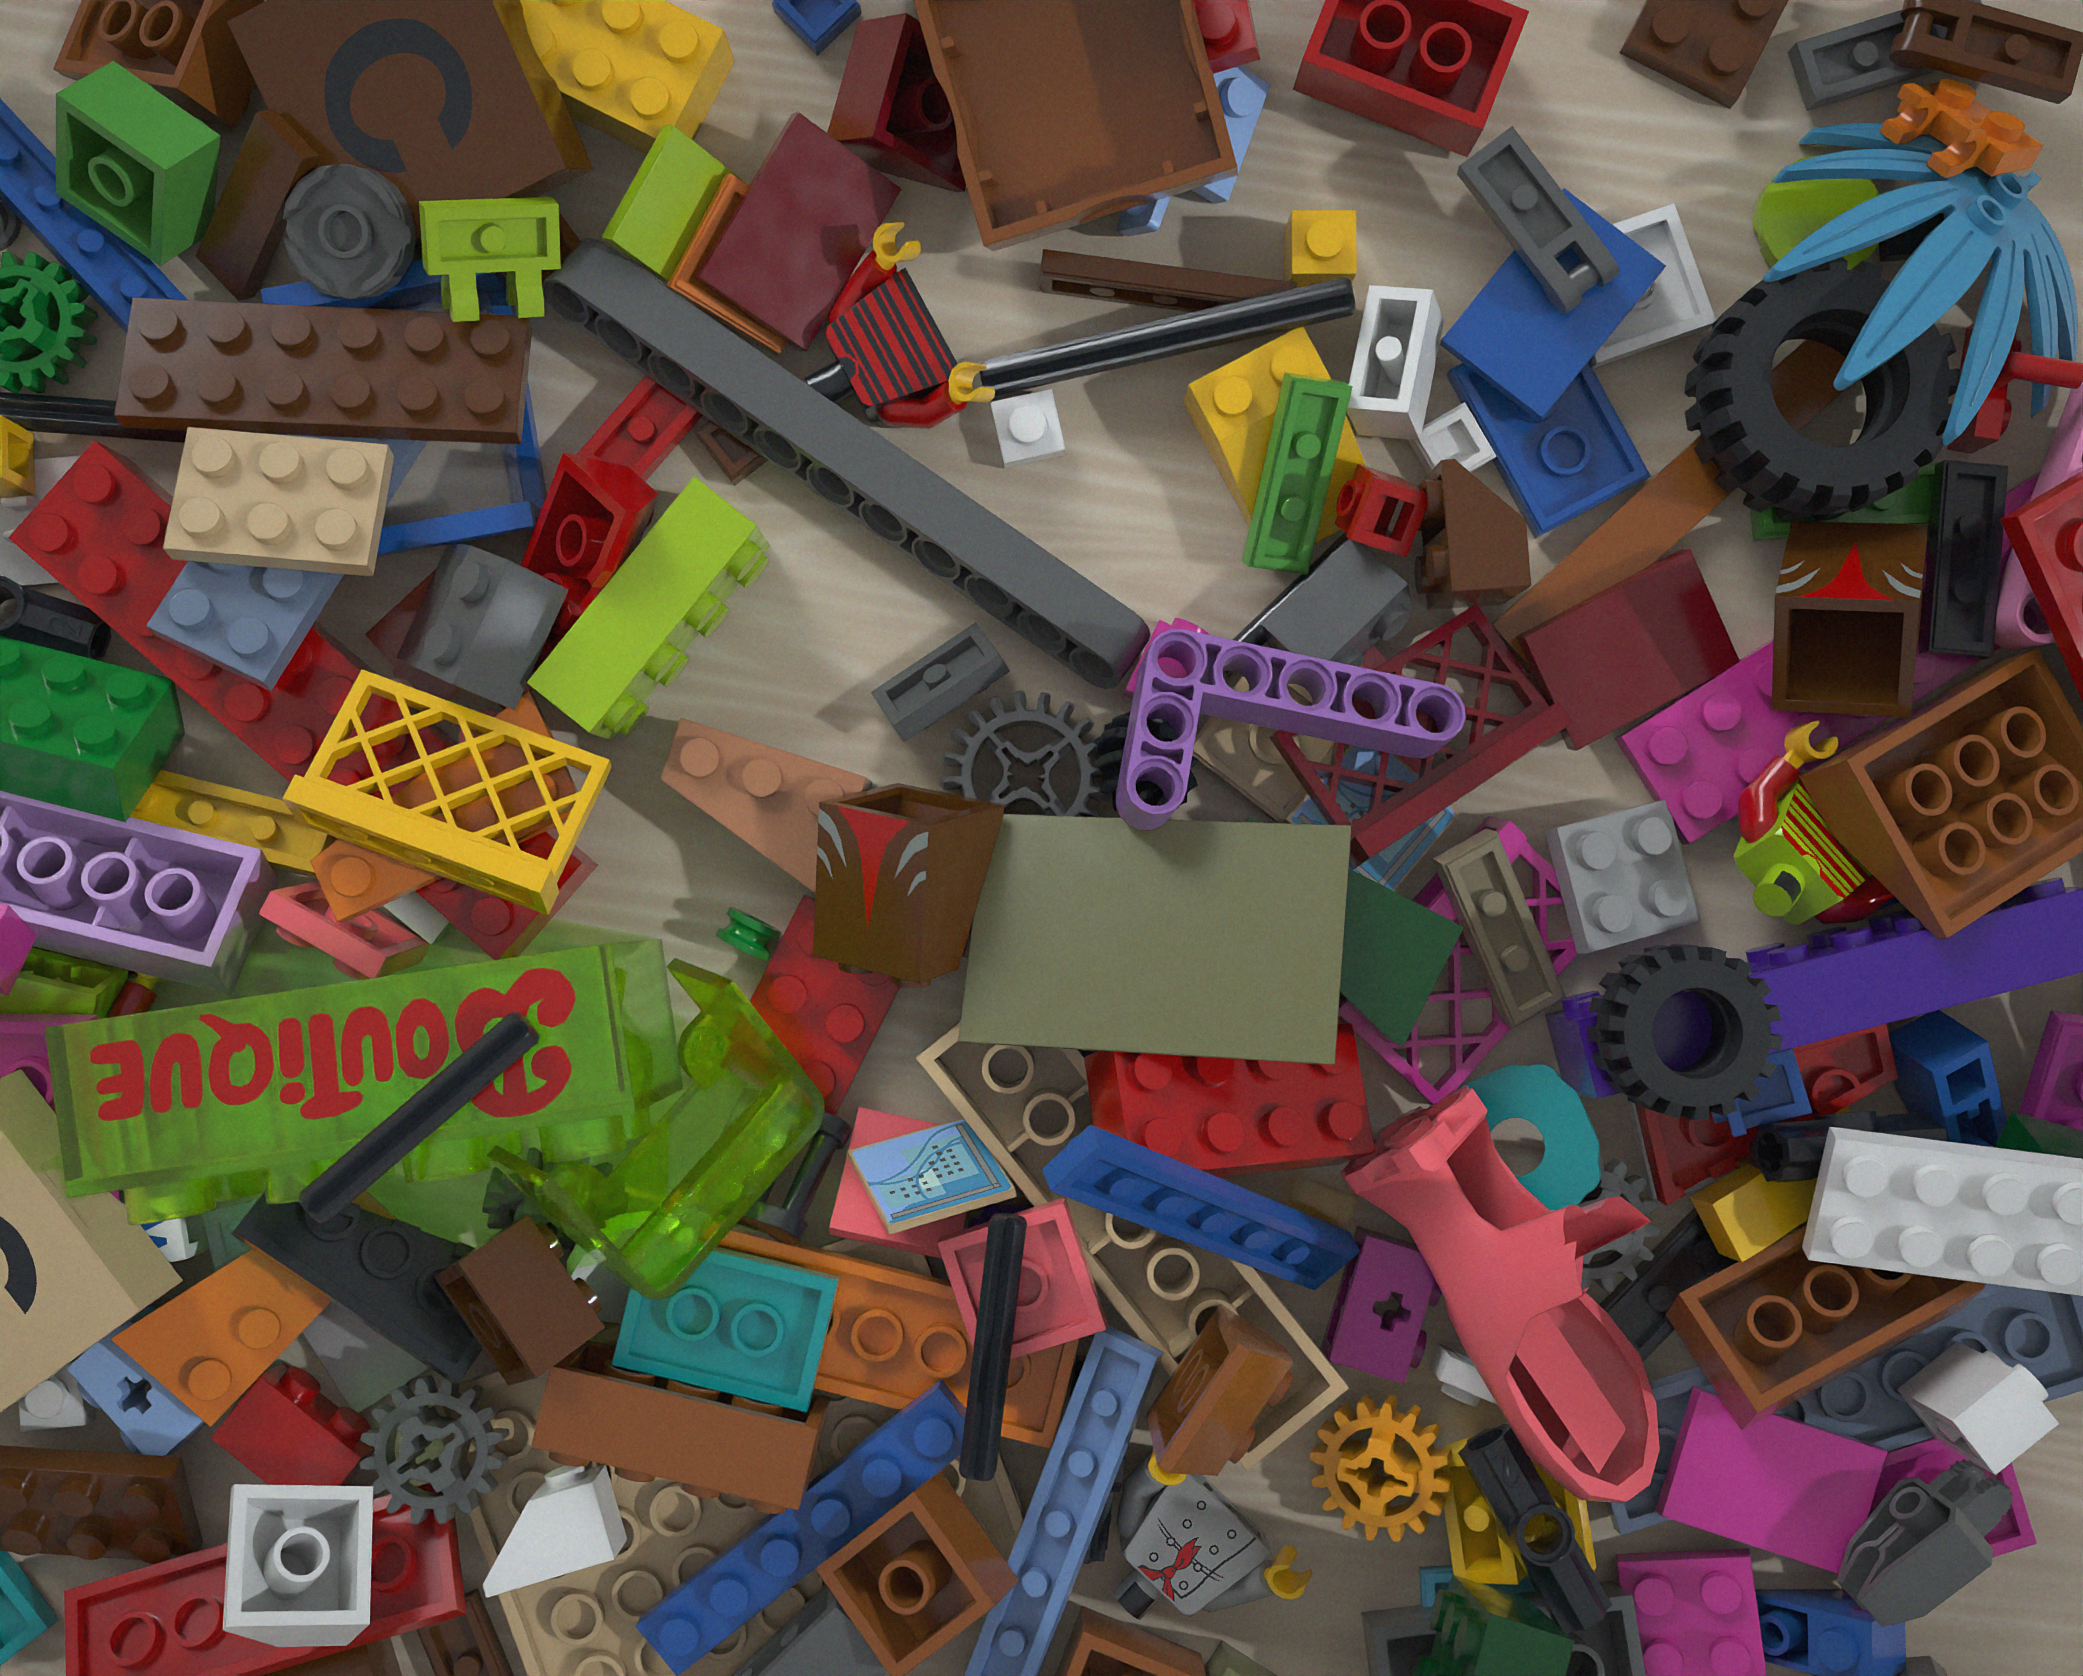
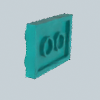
(735, 1329)

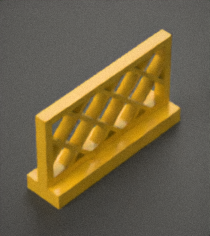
(430, 843)

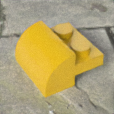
(1472, 1533)

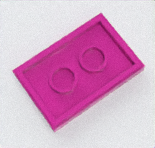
(1771, 1483)

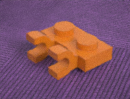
(1969, 129)

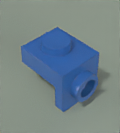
(1779, 1099)

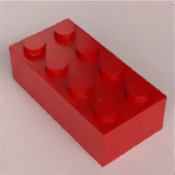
(1235, 1112)

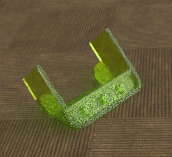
(700, 1161)

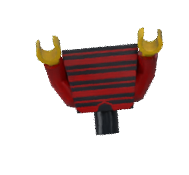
(891, 346)

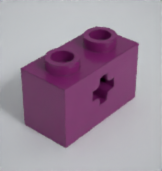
(1356, 1331)

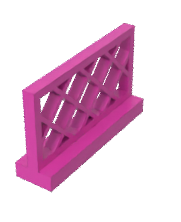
(1436, 899)

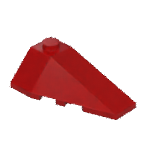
(586, 534)

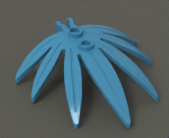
(1980, 222)

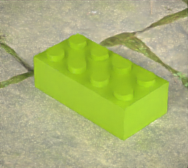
(652, 613)

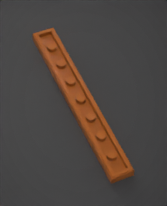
(1664, 506)

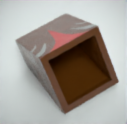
(1848, 618)
(900, 880)

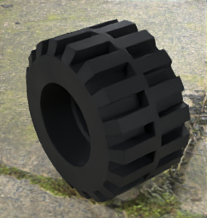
(1737, 1041)

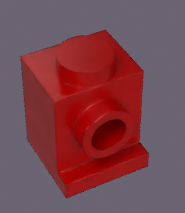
(1368, 506)

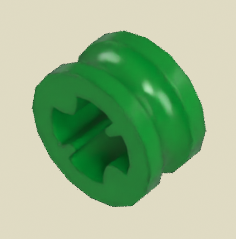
(748, 933)

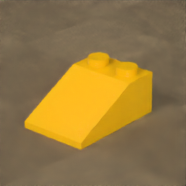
(1236, 417)

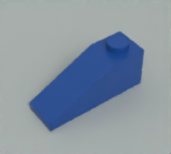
(1951, 1076)

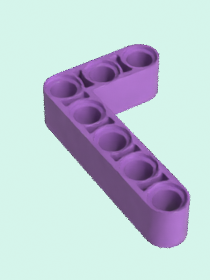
(1265, 705)

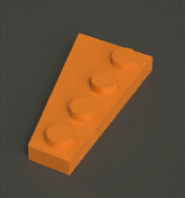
(363, 880)

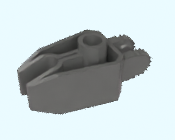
(1923, 1543)

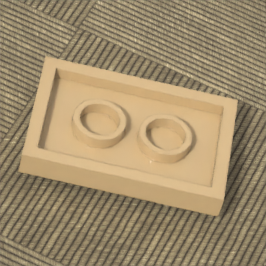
(279, 501)

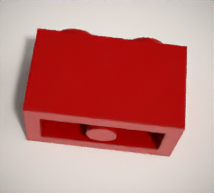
(294, 1432)

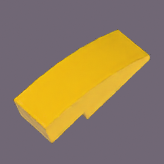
(1749, 1213)

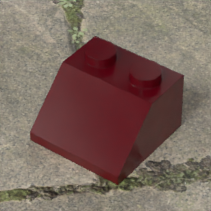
(894, 106)

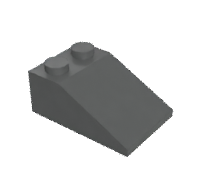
(482, 623)

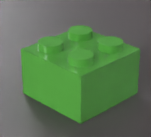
(135, 162)

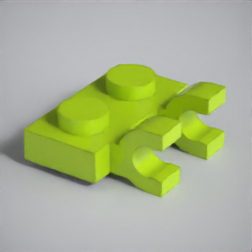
(489, 237)

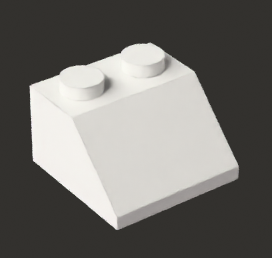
(299, 1564)

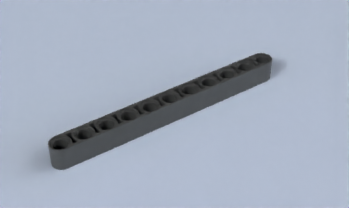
(846, 463)

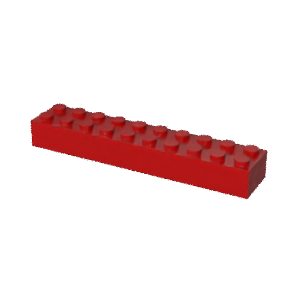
(105, 543)

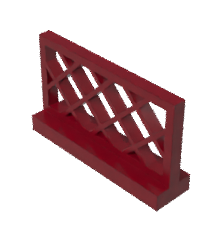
(1462, 769)

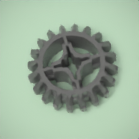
(990, 735)

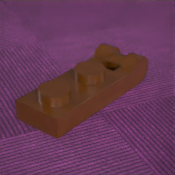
(1990, 47)

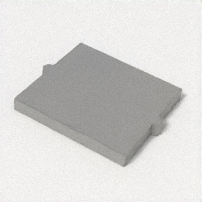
(358, 1358)

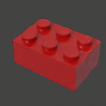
(1413, 63)

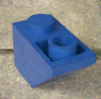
(1827, 1634)

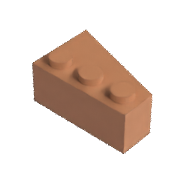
(758, 792)

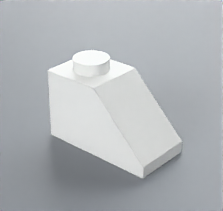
(561, 1530)

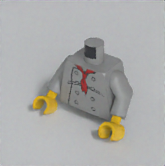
(1194, 1547)

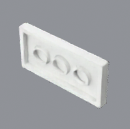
(1948, 1211)

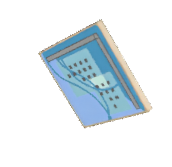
(1398, 859)
(930, 1175)

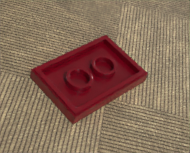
(798, 232)
(1629, 648)

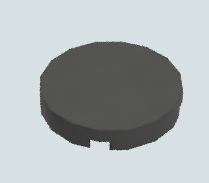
(349, 231)

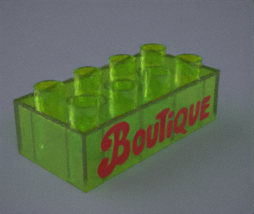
(287, 1082)

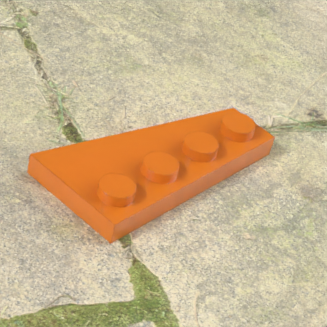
(226, 1329)

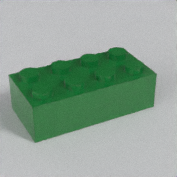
(82, 729)

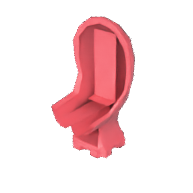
(1518, 1295)

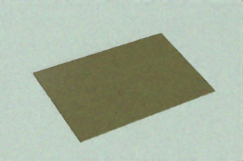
(1160, 938)

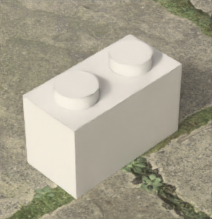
(1395, 362)
(1980, 1406)

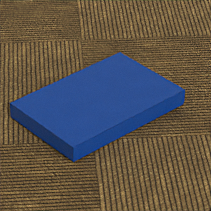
(1527, 345)
(1564, 461)

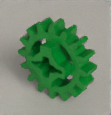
(52, 325)

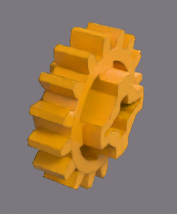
(1373, 1492)

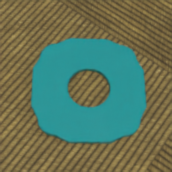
(1571, 1145)

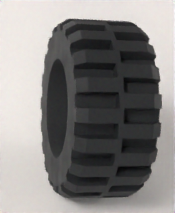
(1757, 445)

